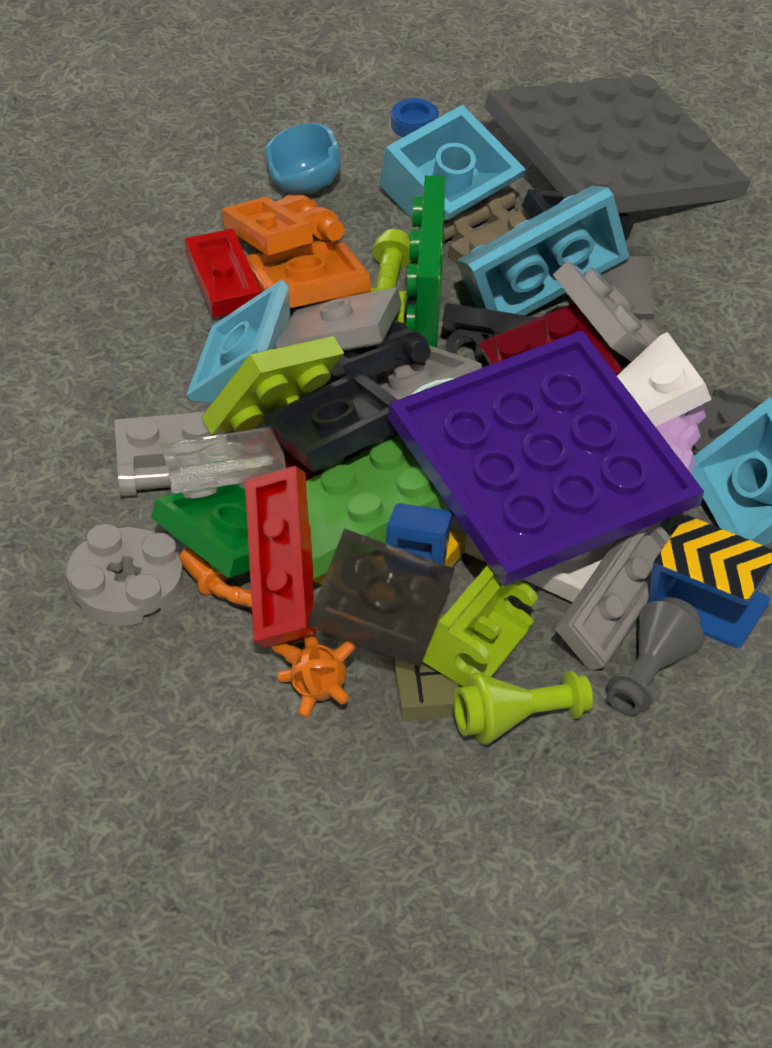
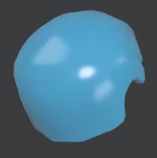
(303, 158)

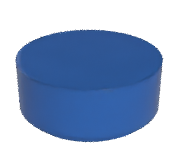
(411, 115)

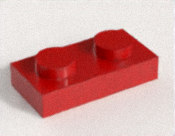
(221, 271)

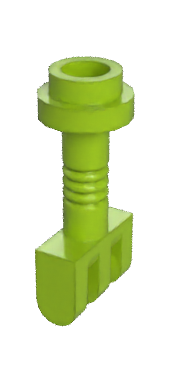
(392, 252)

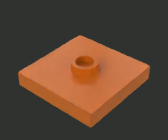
(313, 272)

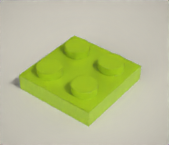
(270, 382)

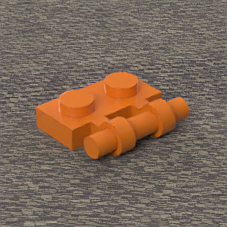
(282, 224)

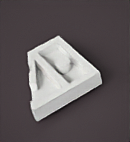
(664, 381)

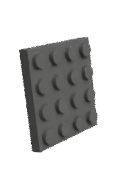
(618, 138)

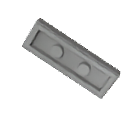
(612, 597)

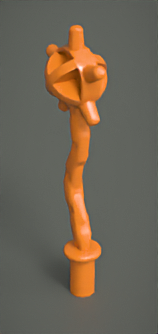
(315, 671)

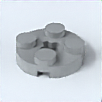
(115, 549)

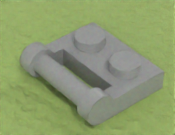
(140, 450)

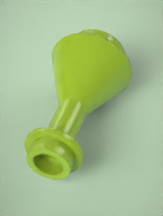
(493, 706)

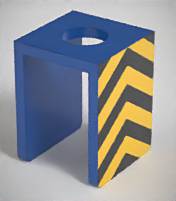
(716, 576)

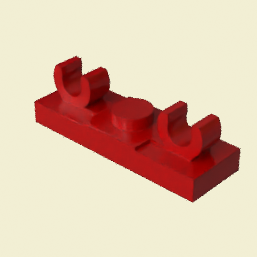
(280, 557)

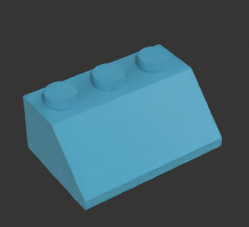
(519, 266)

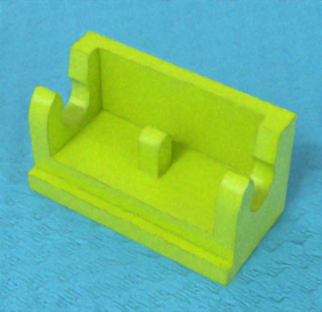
(480, 629)

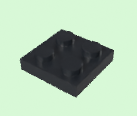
(333, 421)

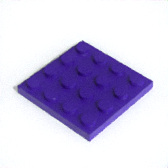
(544, 456)

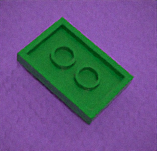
(427, 256)

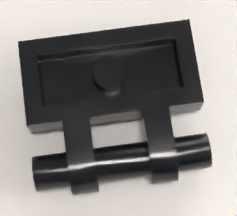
(375, 359)

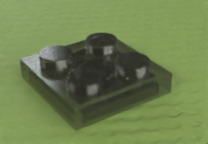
(381, 597)

